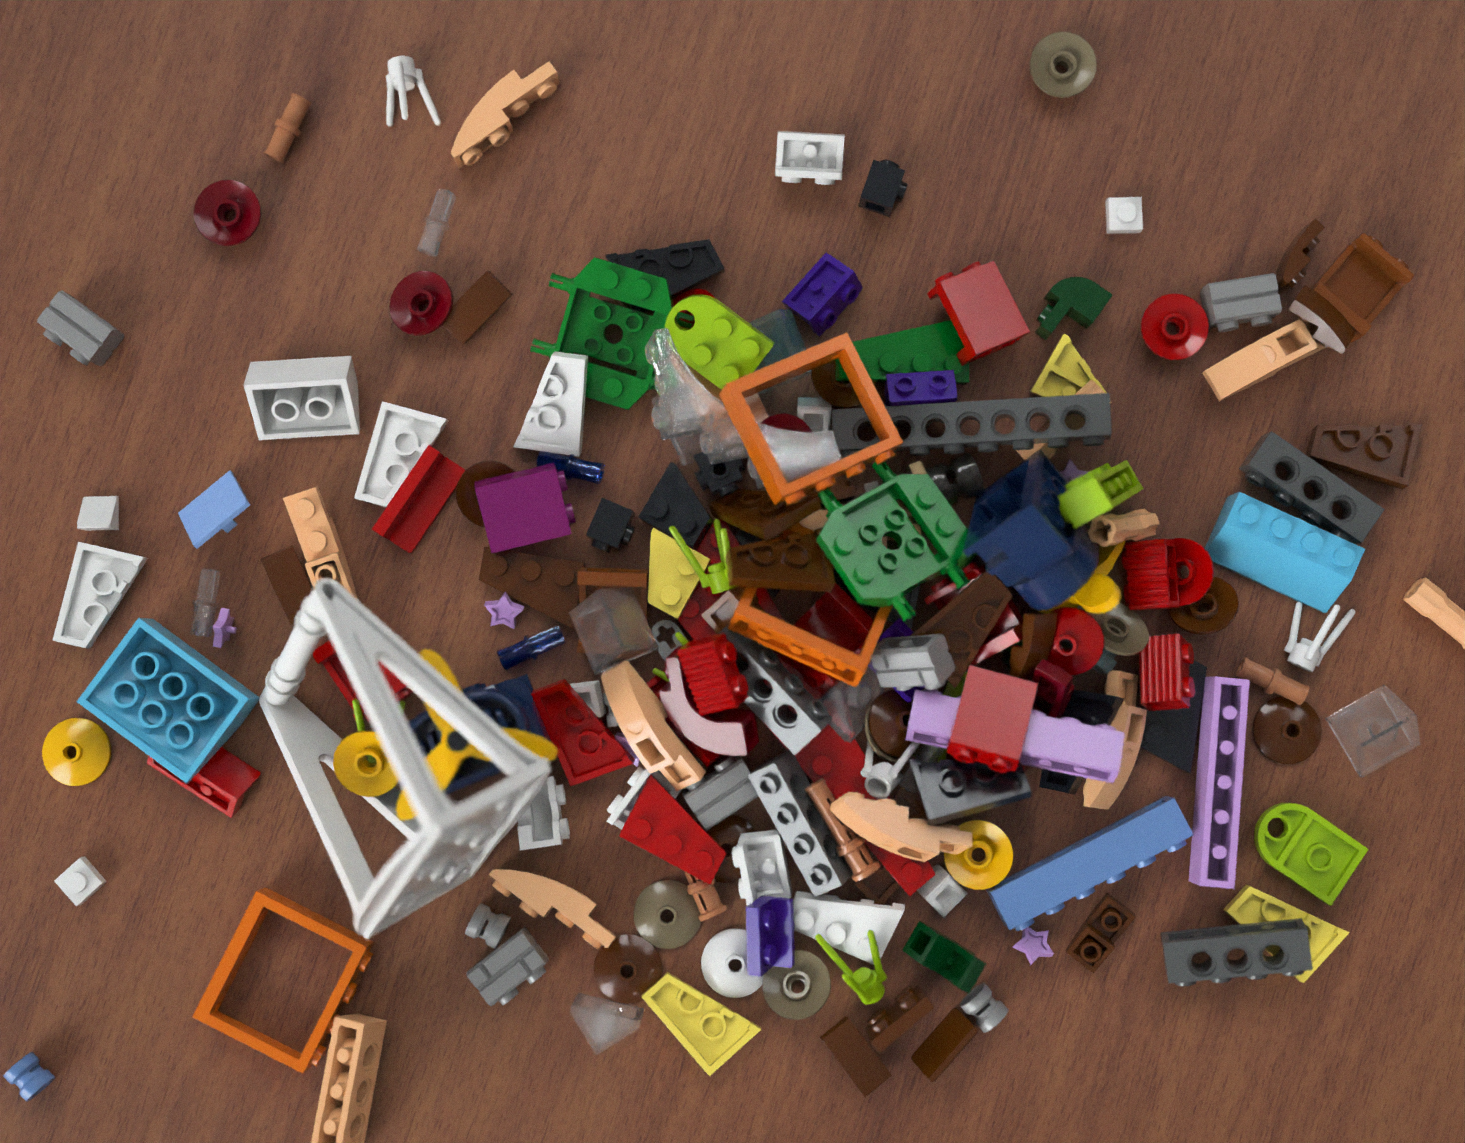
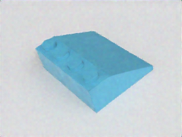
(167, 699)

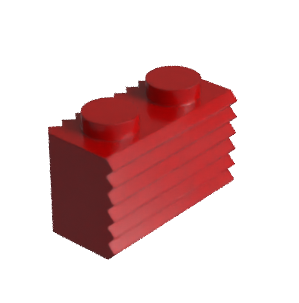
(1151, 575)
(1166, 672)
(713, 673)

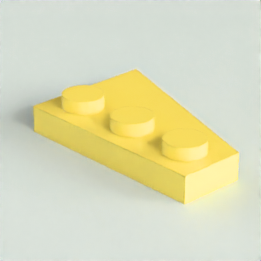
(1256, 906)
(699, 1022)

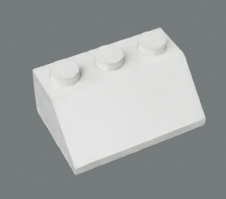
(303, 397)

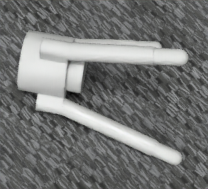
(402, 78)
(1310, 653)
(883, 776)

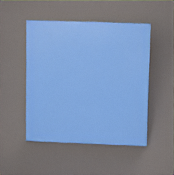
(214, 510)

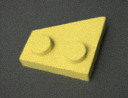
(1063, 372)
(671, 575)

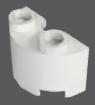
(543, 820)

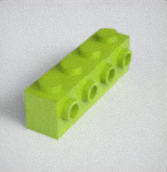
(1098, 492)

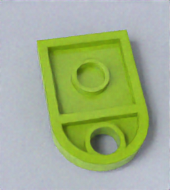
(719, 343)
(1308, 850)

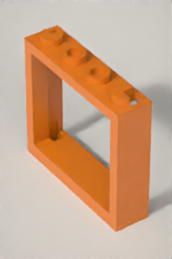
(840, 347)
(801, 644)
(344, 991)

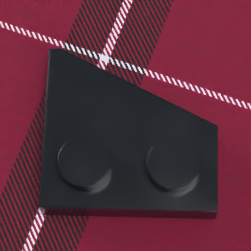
(678, 506)

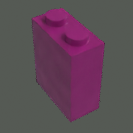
(524, 507)

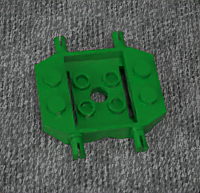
(589, 317)
(882, 575)

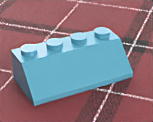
(1282, 552)

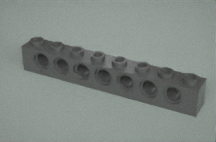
(1092, 407)

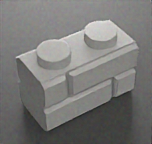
(1241, 301)
(79, 328)
(913, 662)
(721, 791)
(508, 967)

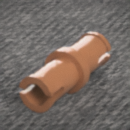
(287, 128)
(1272, 681)

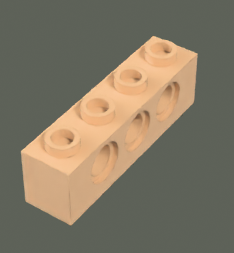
(349, 1079)

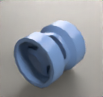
(29, 1076)

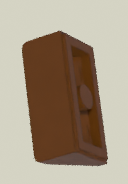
(944, 1044)

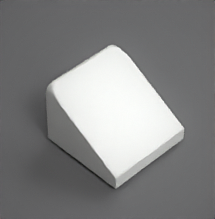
(814, 413)
(99, 513)
(942, 891)

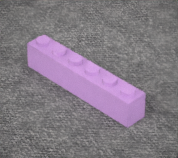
(1049, 742)
(1219, 782)

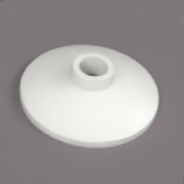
(715, 959)

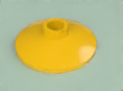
(91, 747)
(356, 772)
(996, 862)

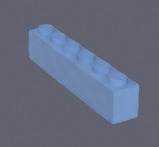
(1090, 862)

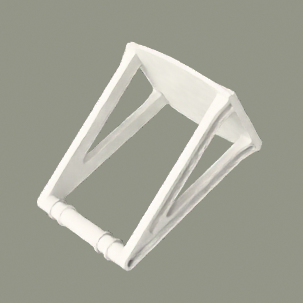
(444, 839)

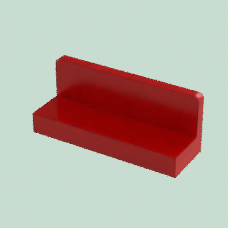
(419, 500)
(219, 782)

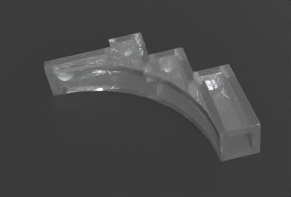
(691, 409)

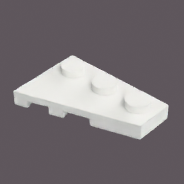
(558, 408)
(394, 450)
(93, 592)
(846, 922)

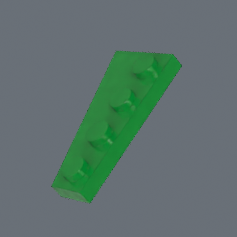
(911, 351)

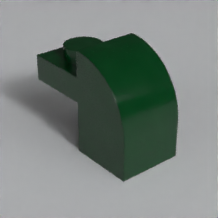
(1076, 298)
(944, 956)

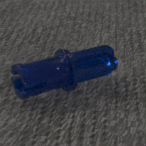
(573, 466)
(531, 647)

